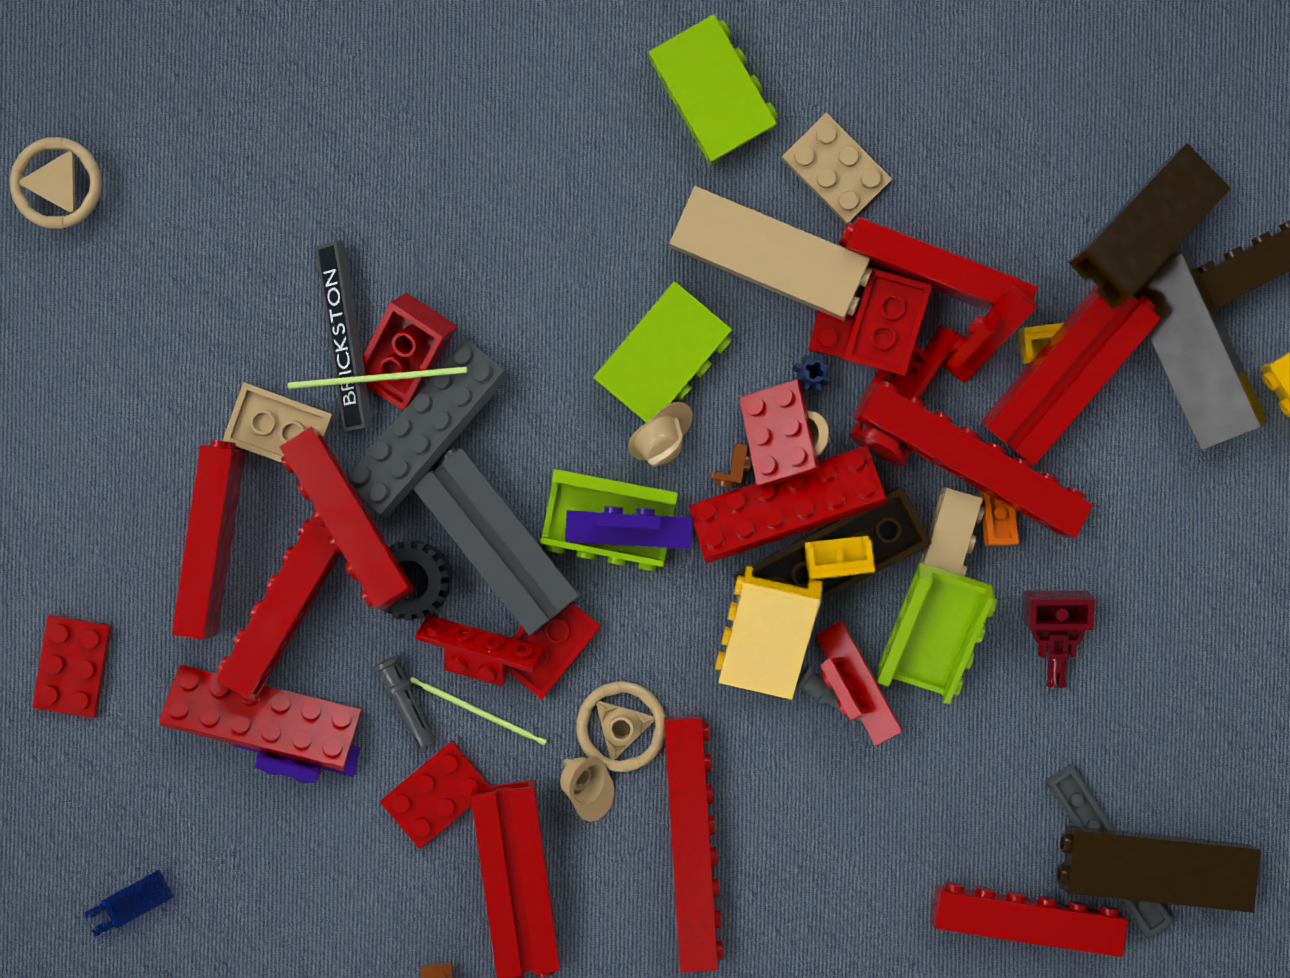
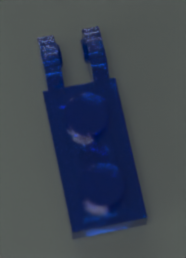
(131, 901)

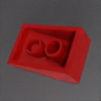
(406, 341)

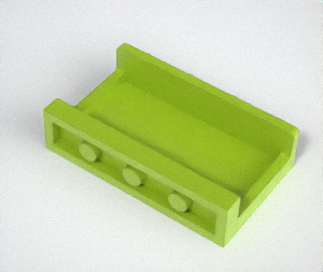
(713, 88)
(664, 353)
(591, 494)
(936, 631)

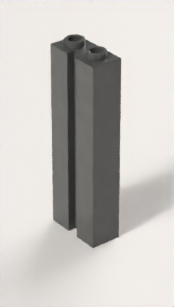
(496, 540)

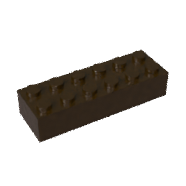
(890, 527)

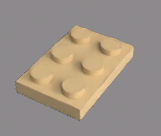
(836, 168)
(268, 420)

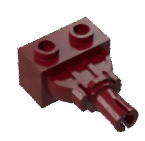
(1058, 622)

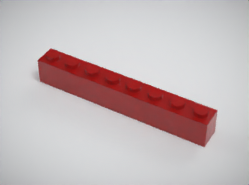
(972, 460)
(691, 843)

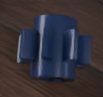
(819, 373)

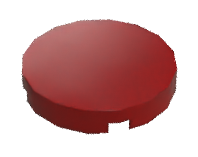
(880, 444)

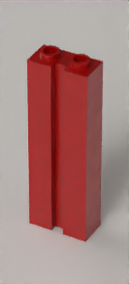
(929, 264)
(1069, 373)
(208, 540)
(515, 879)

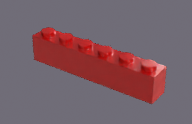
(346, 518)
(280, 611)
(1029, 920)

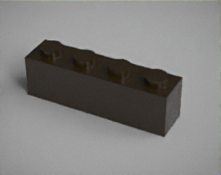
(1249, 267)

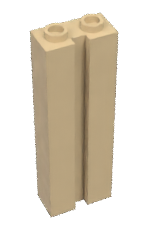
(771, 253)

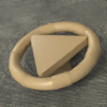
(55, 182)
(621, 725)

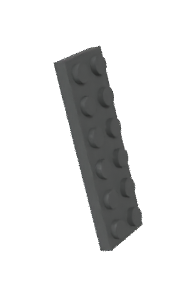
(426, 429)

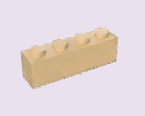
(952, 530)

